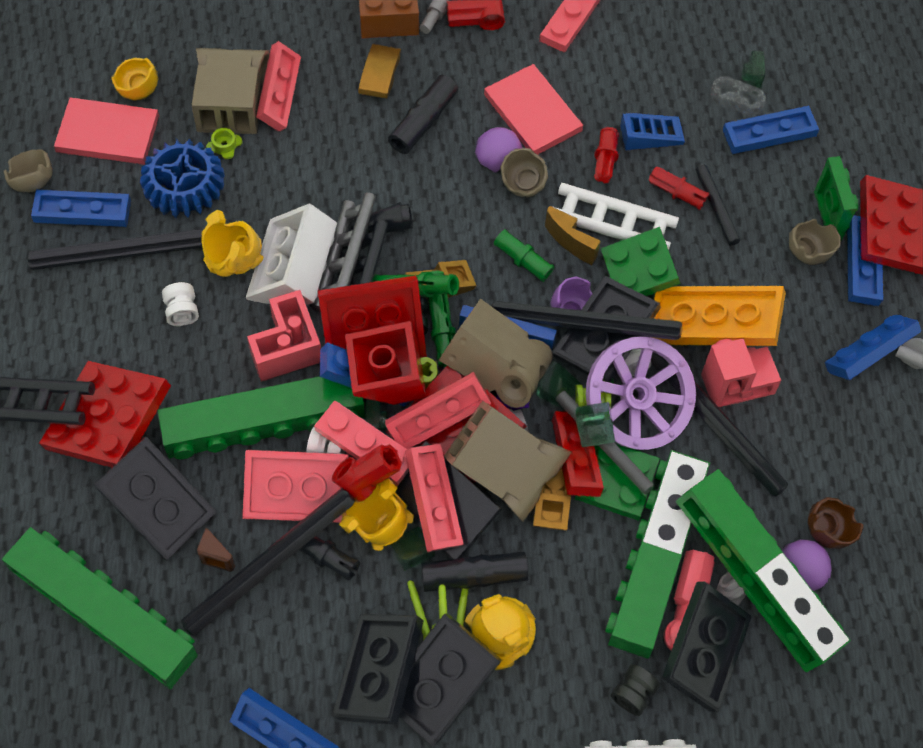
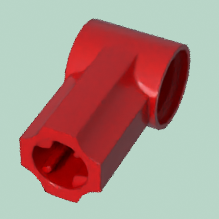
(486, 13)
(362, 475)

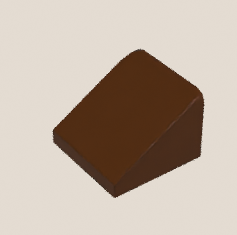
(214, 553)

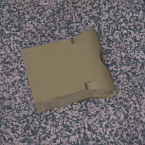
(228, 89)
(498, 355)
(505, 458)

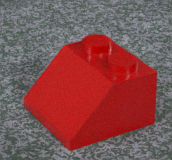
(386, 364)

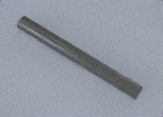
(611, 450)

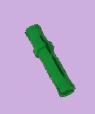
(439, 283)
(441, 322)

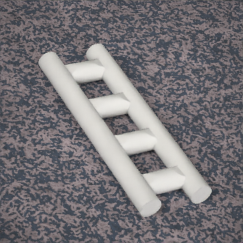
(603, 203)

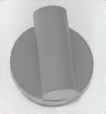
(912, 353)
(731, 589)

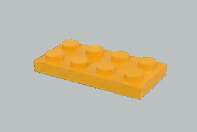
(723, 313)

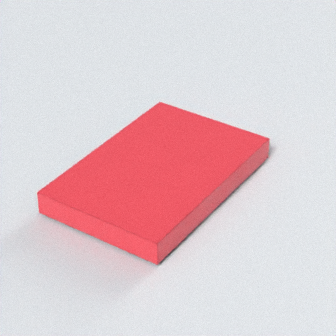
(533, 109)
(106, 131)
(288, 483)

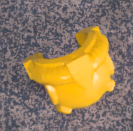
(230, 246)
(380, 517)
(503, 627)

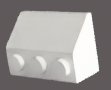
(293, 255)

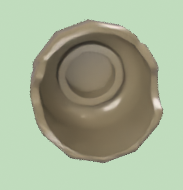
(29, 171)
(524, 172)
(813, 242)

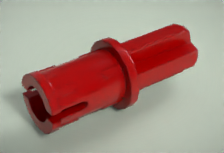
(606, 154)
(678, 187)

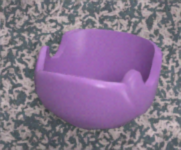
(494, 146)
(571, 294)
(811, 562)

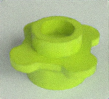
(224, 135)

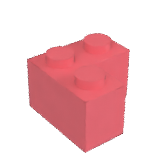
(290, 344)
(739, 373)

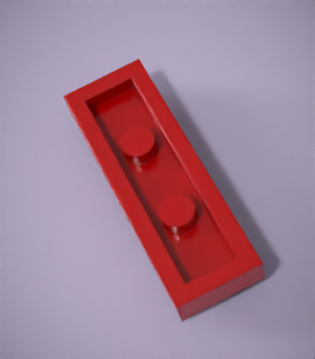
(581, 468)

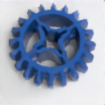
(189, 184)

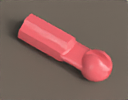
(695, 568)

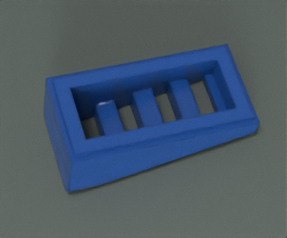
(641, 139)

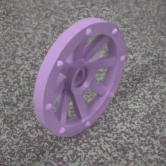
(646, 389)

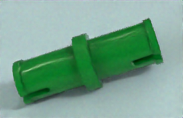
(523, 255)

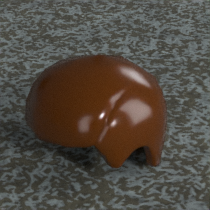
(833, 523)

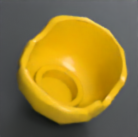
(135, 78)

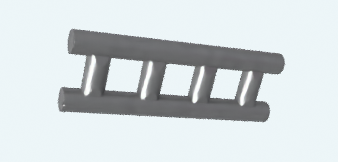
(343, 238)

